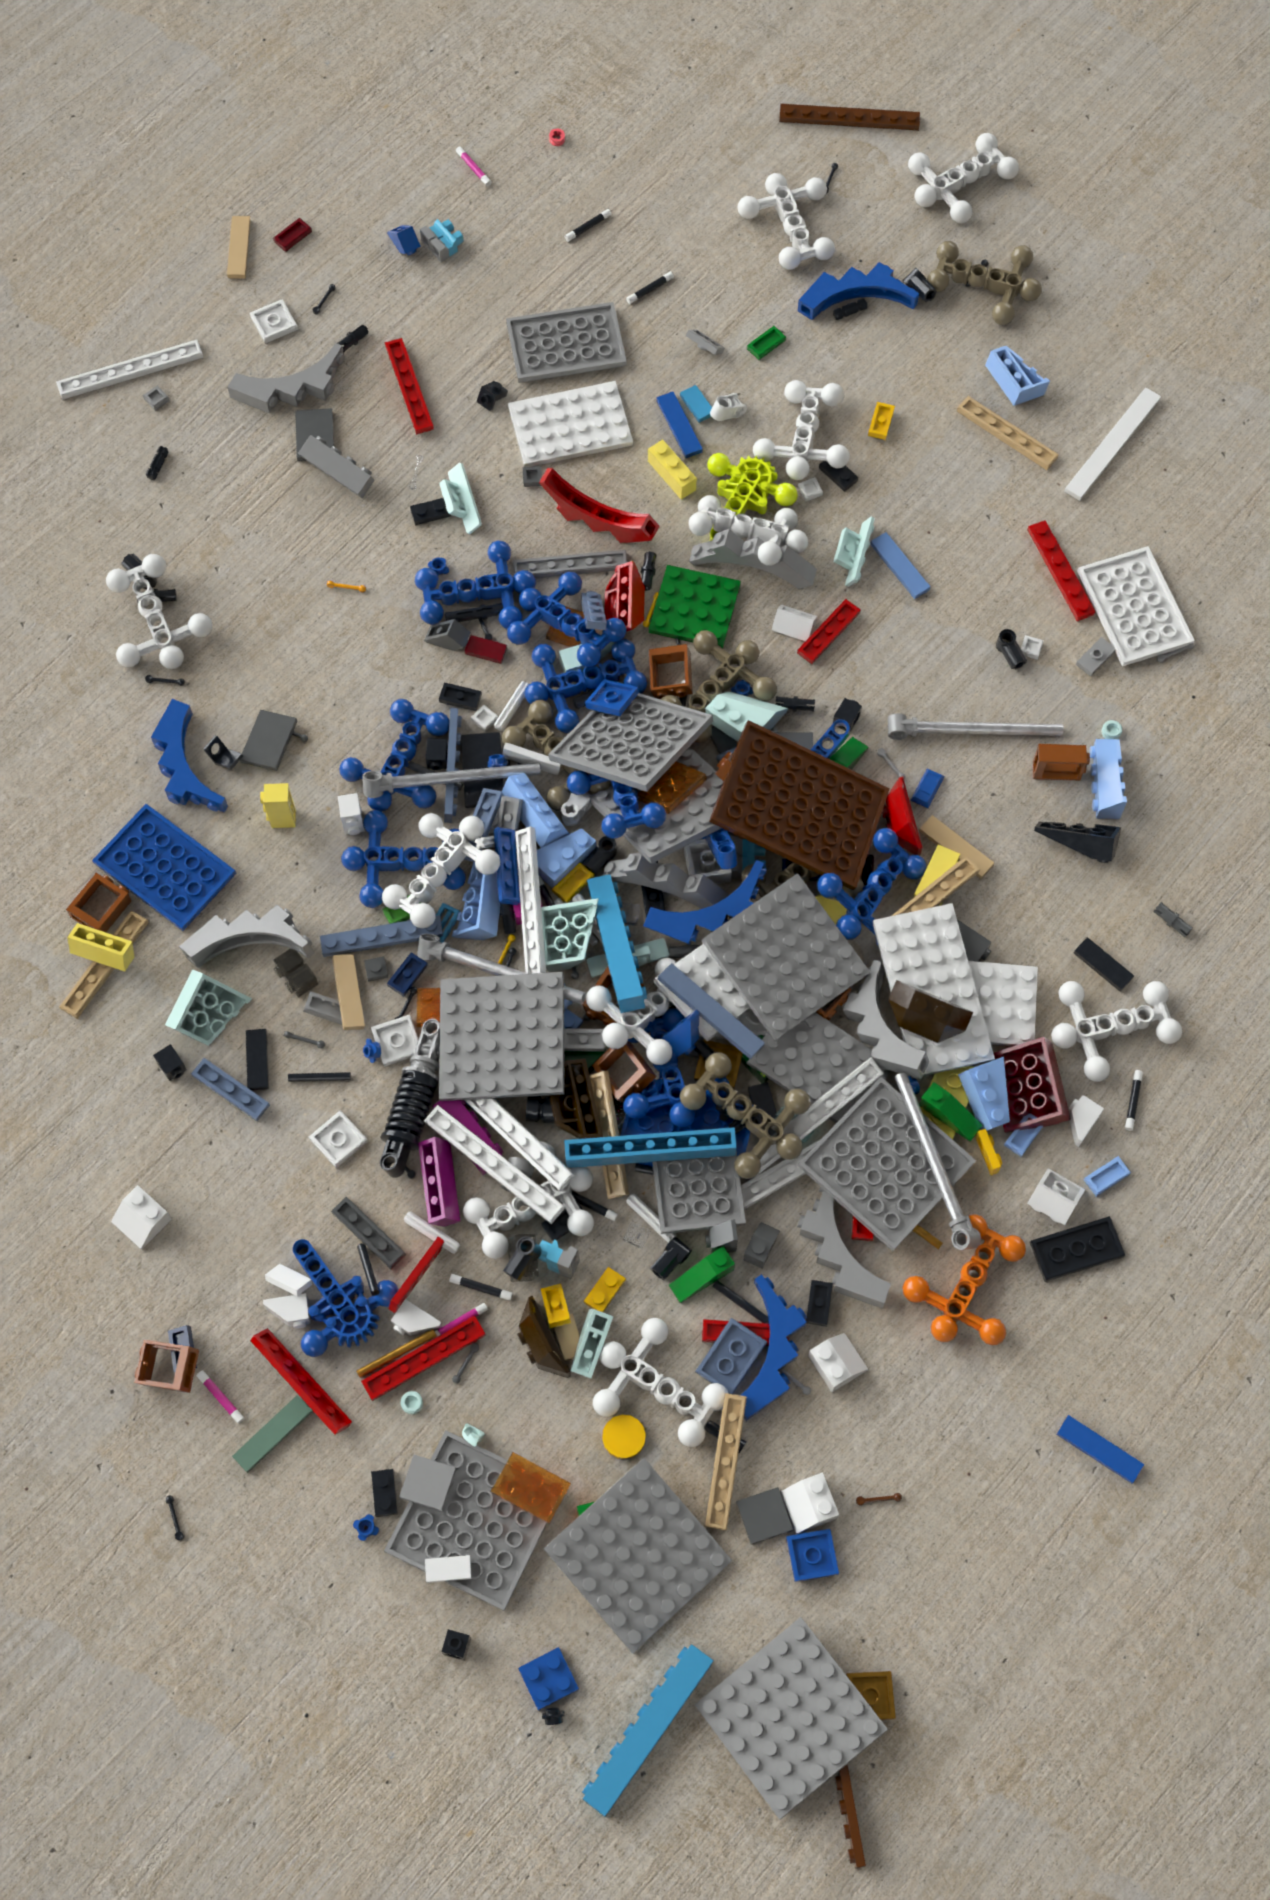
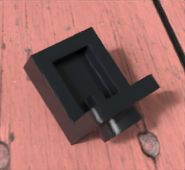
(490, 394)

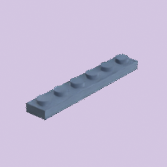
(453, 756)
(376, 937)

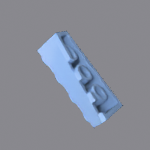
(1108, 777)
(535, 810)
(480, 909)

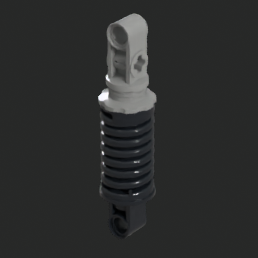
(412, 1101)

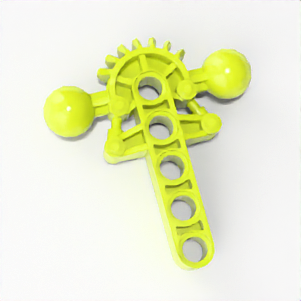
(739, 483)

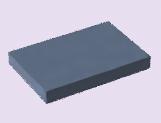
(731, 1356)

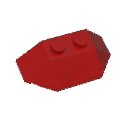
(625, 596)
(901, 819)

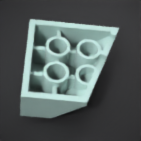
(733, 710)
(567, 933)
(205, 1008)

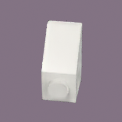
(1083, 1117)
(290, 1310)
(413, 1320)

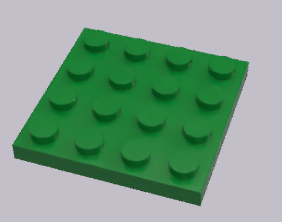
(694, 603)

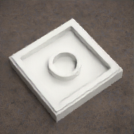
(273, 321)
(396, 1039)
(338, 1139)

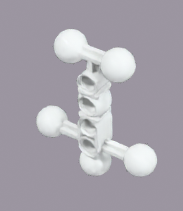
(946, 184)
(794, 225)
(806, 424)
(772, 533)
(170, 655)
(432, 826)
(633, 1022)
(1097, 1067)
(496, 1244)
(607, 1401)

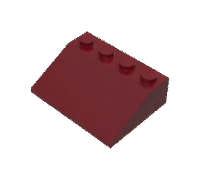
(1033, 1085)

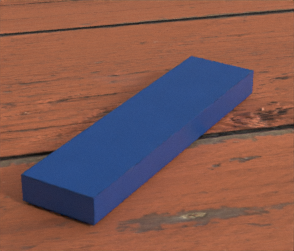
(679, 425)
(508, 871)
(1100, 1449)

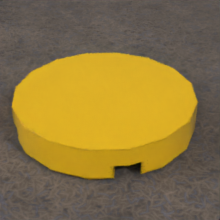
(623, 1436)

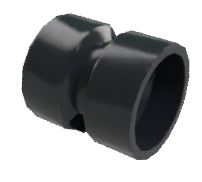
(539, 1109)

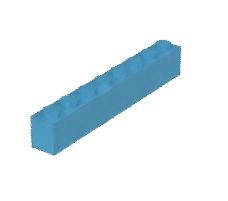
(616, 944)
(650, 1147)
(647, 1731)

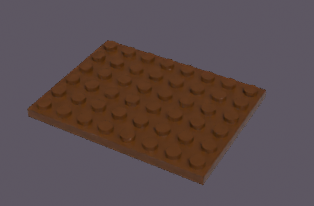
(799, 804)

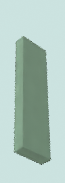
(272, 1433)

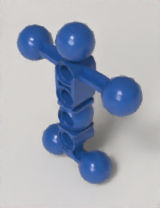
(499, 553)
(572, 624)
(402, 712)
(567, 719)
(626, 798)
(354, 859)
(831, 885)
(637, 1105)

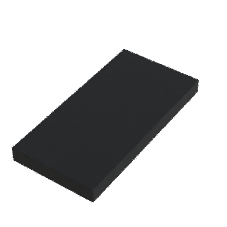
(475, 755)
(1077, 1249)

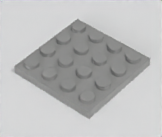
(697, 1193)

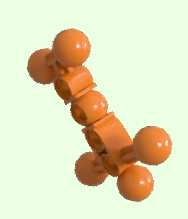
(945, 1327)

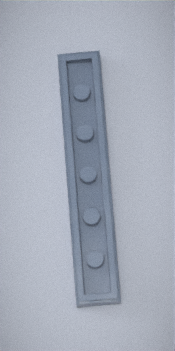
(711, 1011)

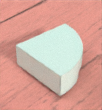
(472, 1434)

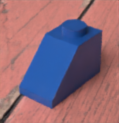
(404, 239)
(684, 1034)

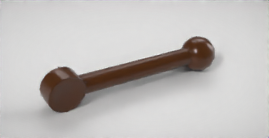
(860, 1500)

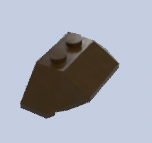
(927, 1013)
(576, 1108)
(540, 1341)

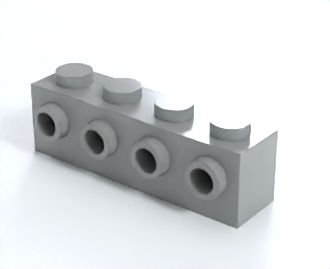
(336, 466)

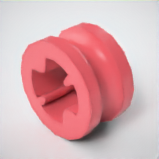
(557, 132)

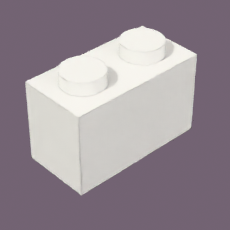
(351, 814)

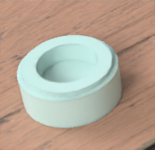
(1111, 730)
(411, 1402)

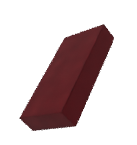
(292, 234)
(486, 649)

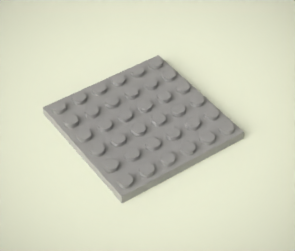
(632, 746)
(682, 825)
(785, 956)
(501, 1036)
(879, 1165)
(472, 1524)
(637, 1555)
(791, 1718)

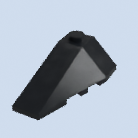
(1094, 842)

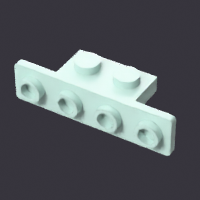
(460, 499)
(852, 550)
(645, 954)

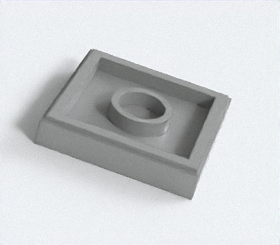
(427, 1483)

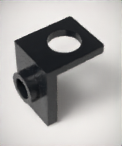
(224, 757)

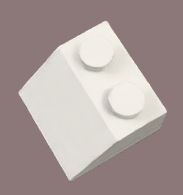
(1055, 1196)
(140, 1217)
(837, 1361)
(809, 1503)

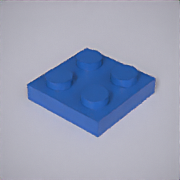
(612, 697)
(812, 1555)
(548, 1678)

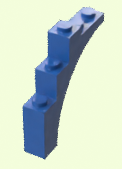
(855, 284)
(170, 738)
(684, 925)
(783, 1323)

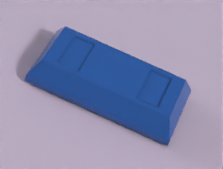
(927, 788)

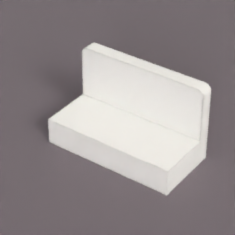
(793, 622)

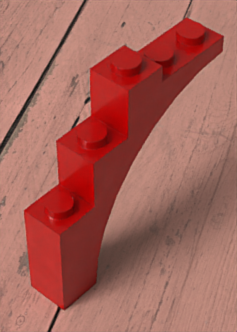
(575, 505)

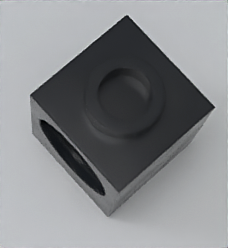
(848, 711)
(436, 754)
(170, 1063)
(456, 1645)

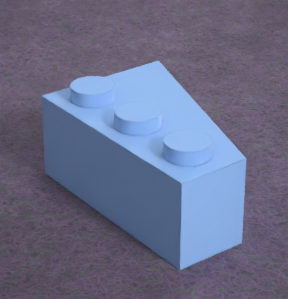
(1015, 377)
(563, 855)
(987, 1093)

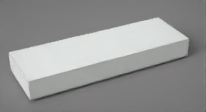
(527, 756)

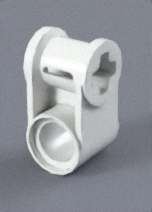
(727, 407)
(575, 808)

